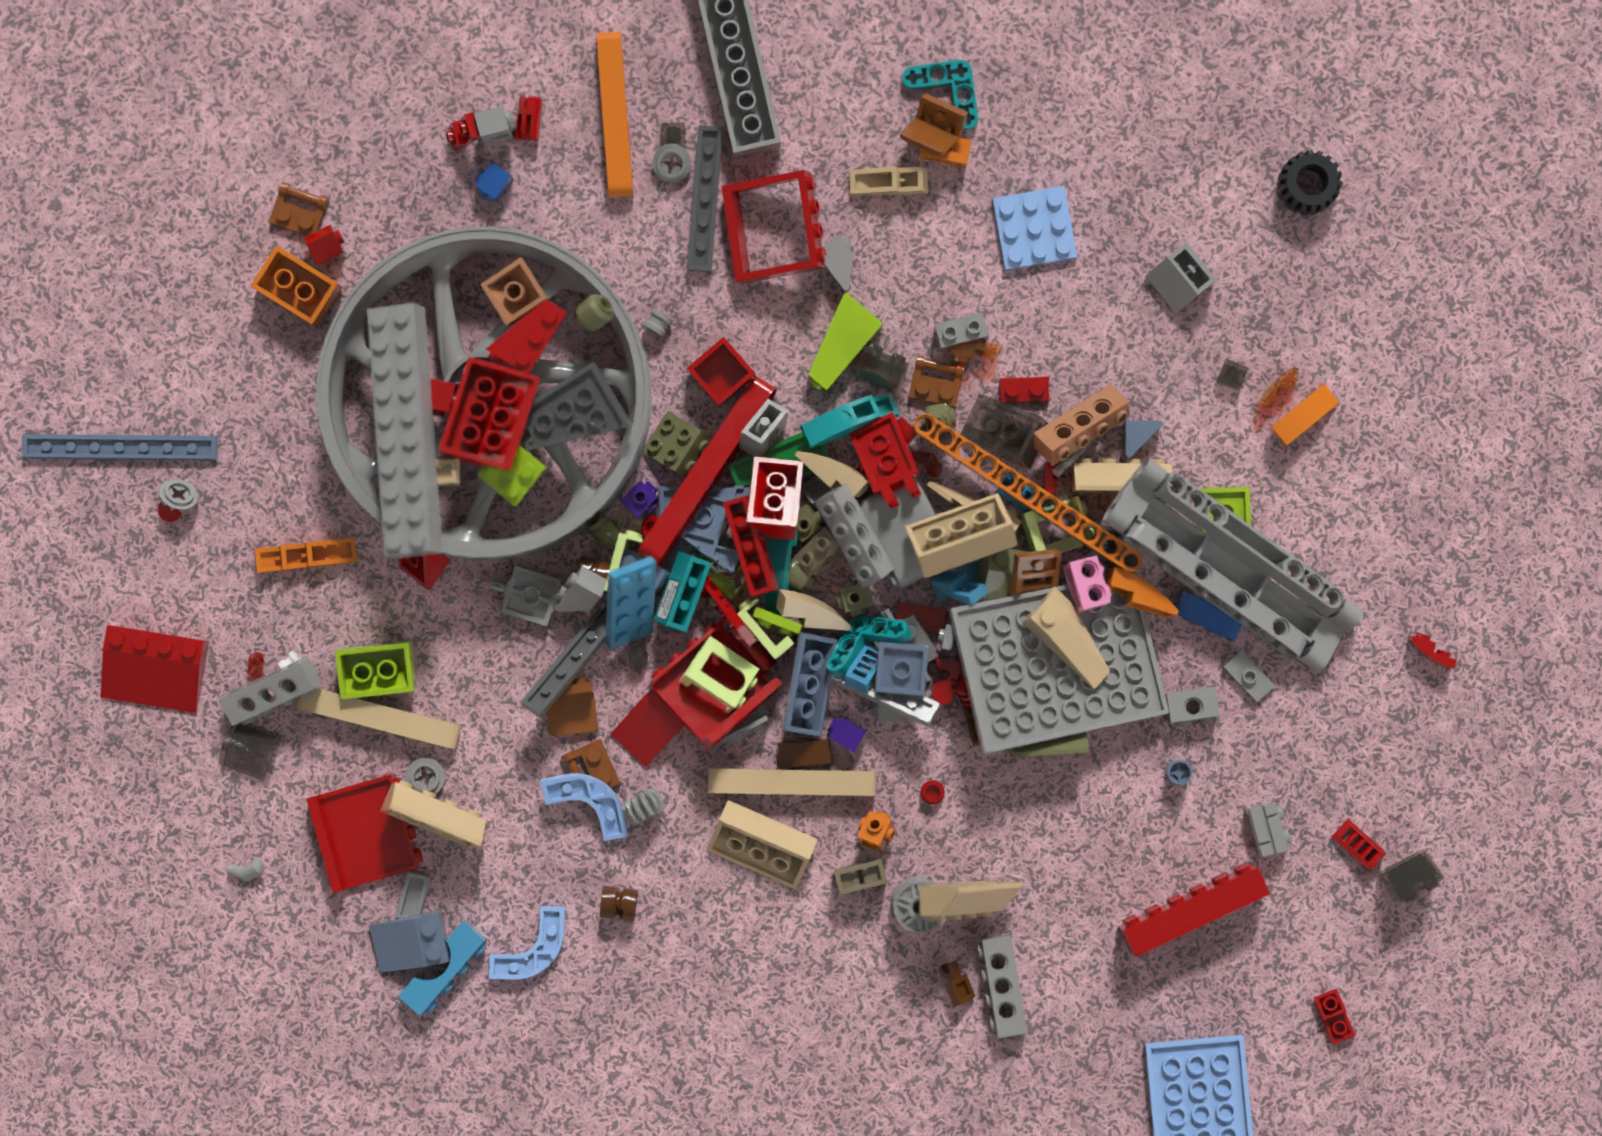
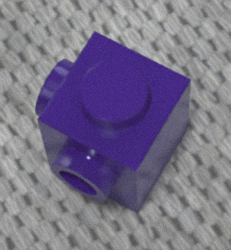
(641, 499)

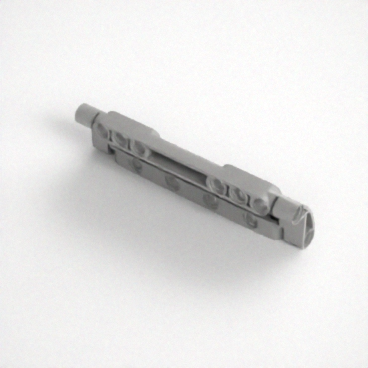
(1232, 564)

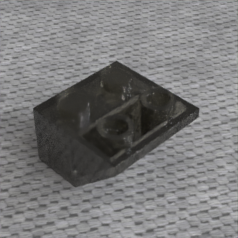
(880, 368)
(1411, 876)

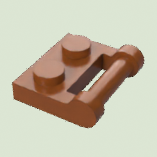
(294, 217)
(935, 389)
(1035, 565)
(596, 761)

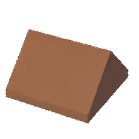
(514, 291)

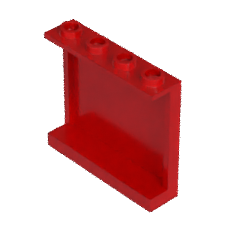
(695, 708)
(358, 838)

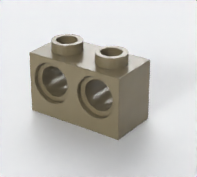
(860, 876)

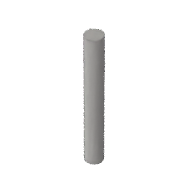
(1064, 465)

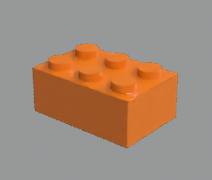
(296, 286)

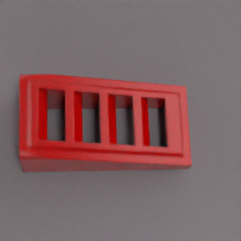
(1371, 863)

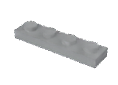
(911, 706)

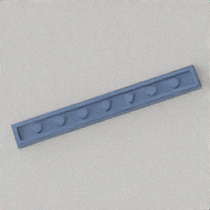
(119, 447)

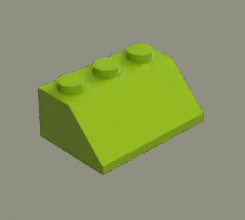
(375, 669)

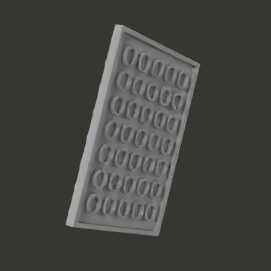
(1030, 695)

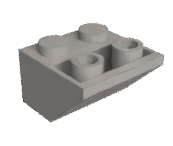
(1180, 278)

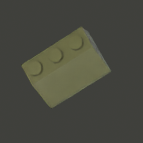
(1064, 745)

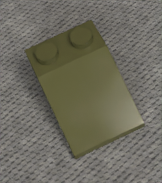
(996, 574)

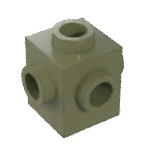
(809, 523)
(864, 595)

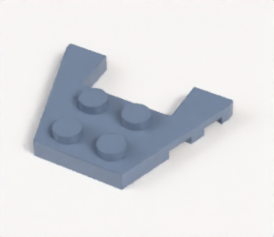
(709, 525)

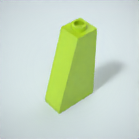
(847, 334)

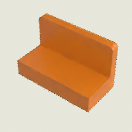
(955, 156)

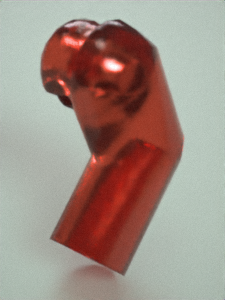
(929, 461)
(255, 665)

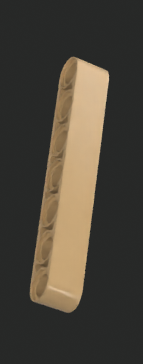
(380, 717)
(792, 782)

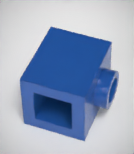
(492, 183)

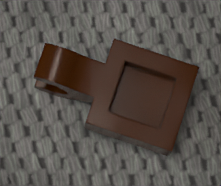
(959, 986)

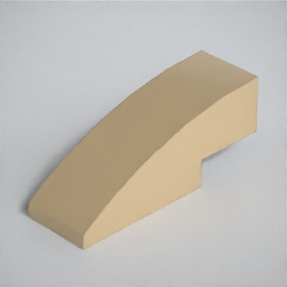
(889, 181)
(835, 472)
(810, 611)

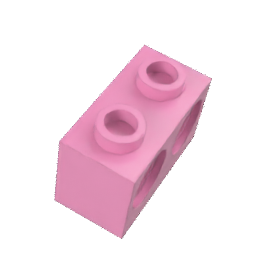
(1080, 585)

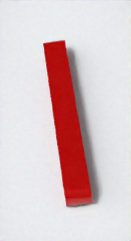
(704, 473)

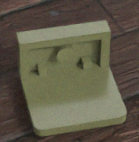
(676, 444)

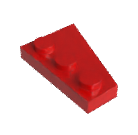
(529, 337)
(728, 614)

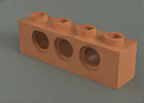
(1081, 425)

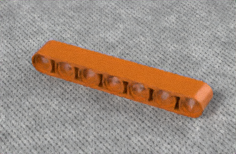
(615, 114)

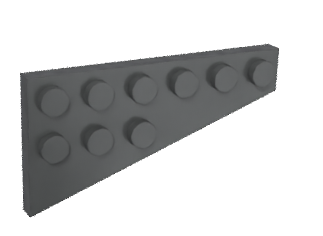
(573, 410)

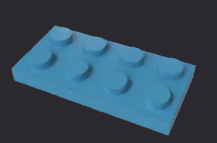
(630, 602)

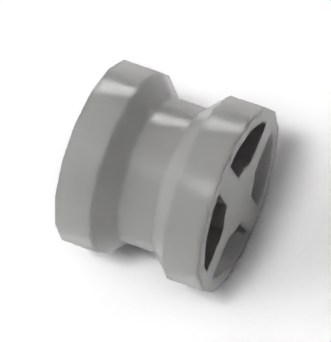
(657, 322)

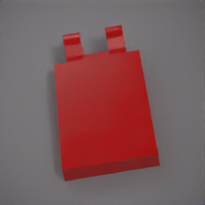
(886, 458)

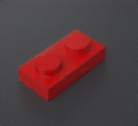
(1024, 389)
(930, 618)

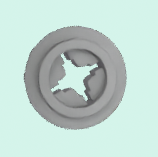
(661, 168)
(178, 487)
(431, 766)

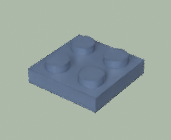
(901, 668)

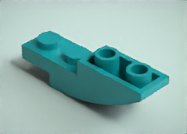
(847, 418)

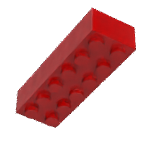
(1194, 909)

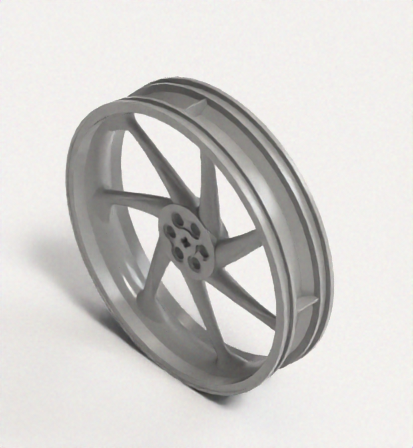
(441, 253)

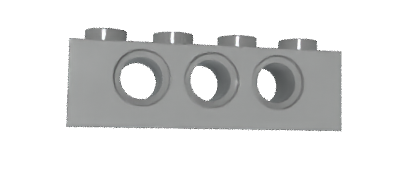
(854, 535)
(300, 672)
(1015, 1022)

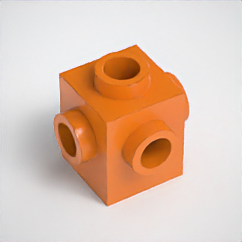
(876, 831)

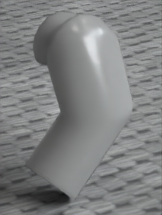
(248, 872)

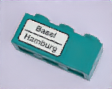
(682, 591)

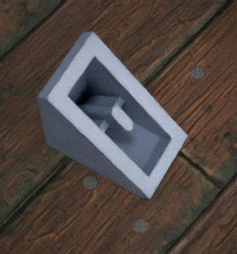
(1136, 434)

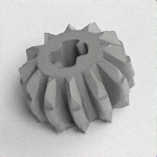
(643, 806)

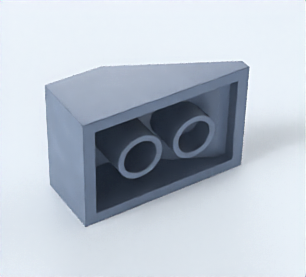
(410, 942)

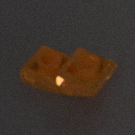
(966, 352)
(1282, 383)

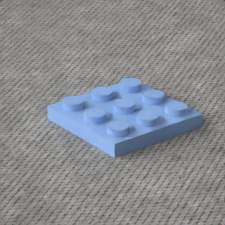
(1034, 228)

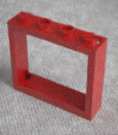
(737, 233)

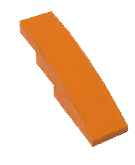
(305, 555)

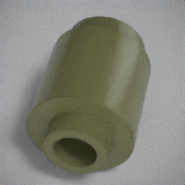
(602, 529)

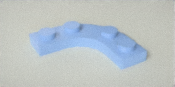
(595, 793)
(540, 955)

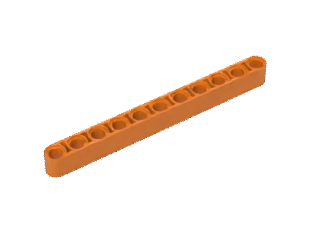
(1039, 496)

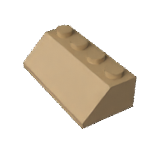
(1106, 476)
(961, 535)
(434, 815)
(762, 844)
(965, 899)

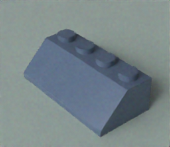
(809, 685)

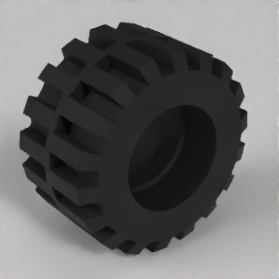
(1324, 168)

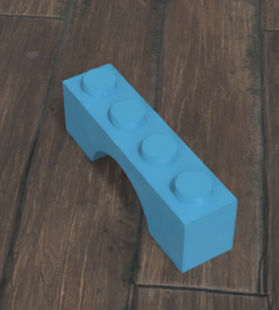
(463, 944)

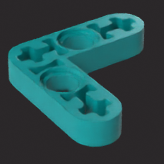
(956, 83)
(863, 630)

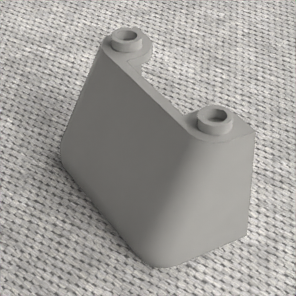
(891, 532)

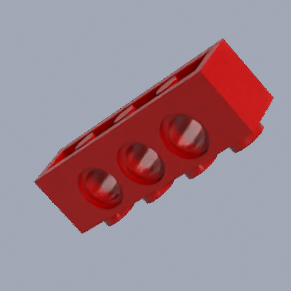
(750, 548)

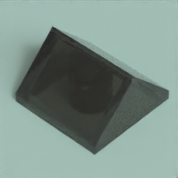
(249, 749)

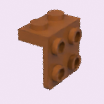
(935, 126)
(574, 710)

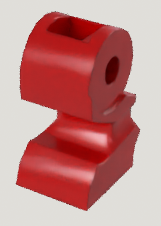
(942, 690)

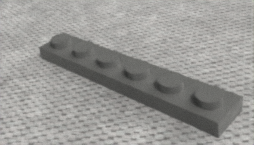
(705, 198)
(567, 664)

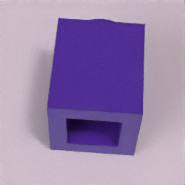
(845, 733)

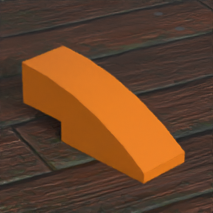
(1304, 415)
(1139, 593)

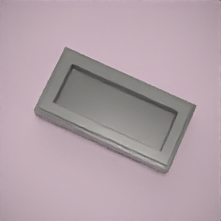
(413, 894)

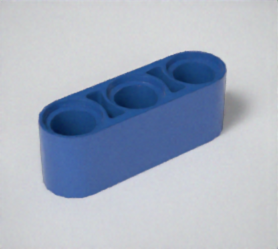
(1207, 615)

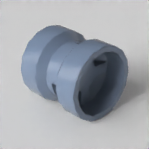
(1178, 772)

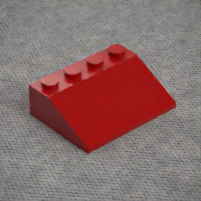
(488, 415)
(152, 668)

